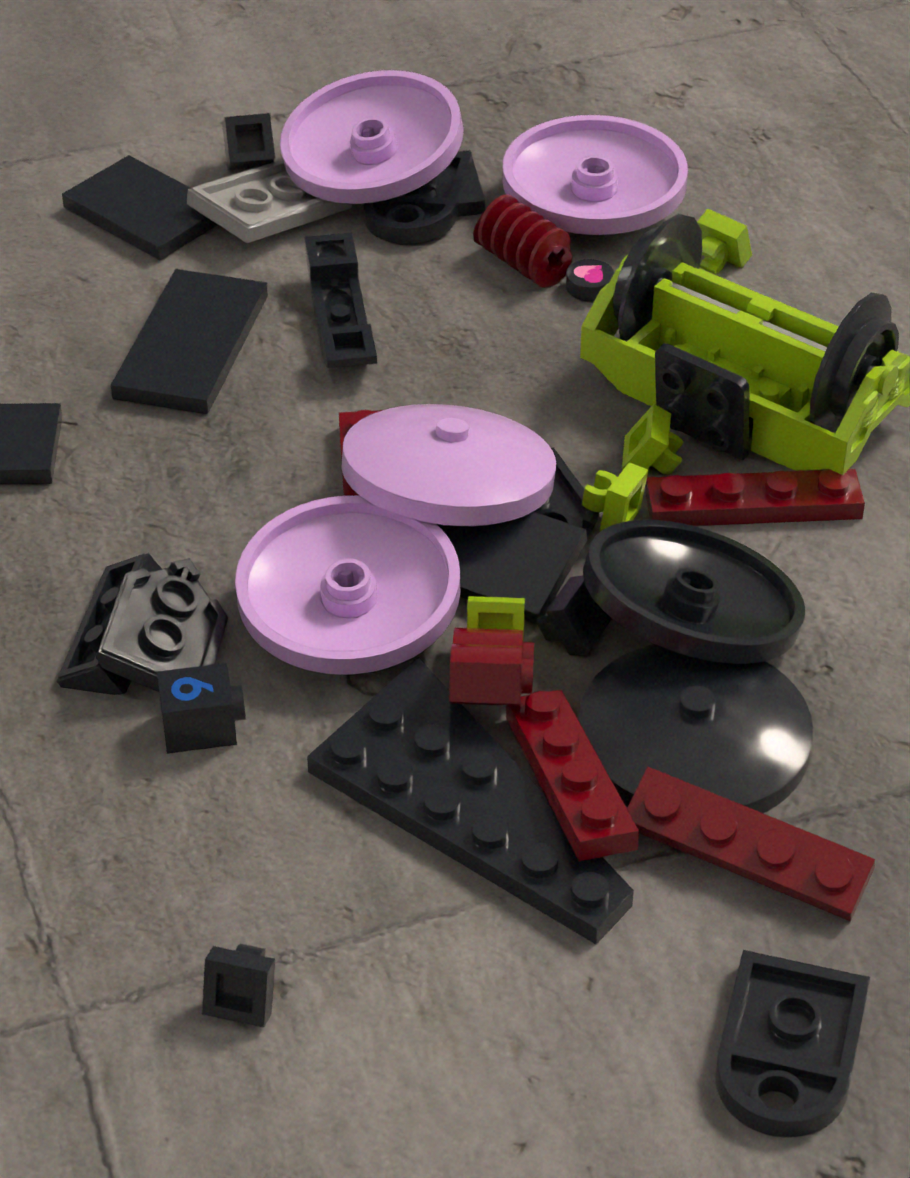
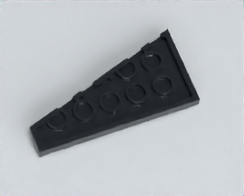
(462, 794)

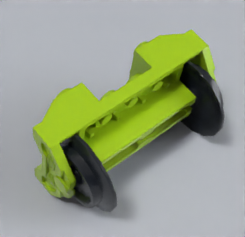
(799, 368)

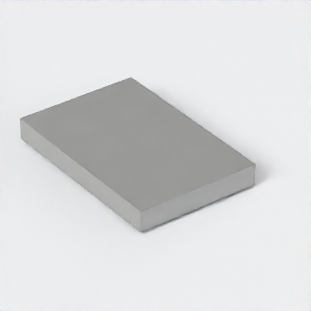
(259, 202)

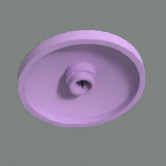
(371, 136)
(596, 173)
(448, 464)
(347, 586)

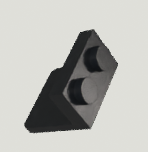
(704, 400)

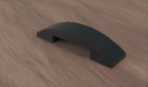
(338, 301)

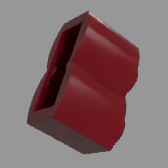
(490, 667)

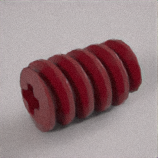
(524, 241)

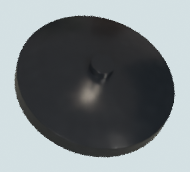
(693, 591)
(701, 721)

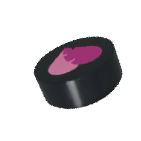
(587, 278)

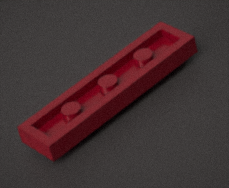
(755, 497)
(572, 776)
(750, 843)

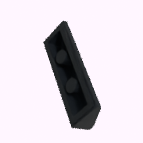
(81, 667)

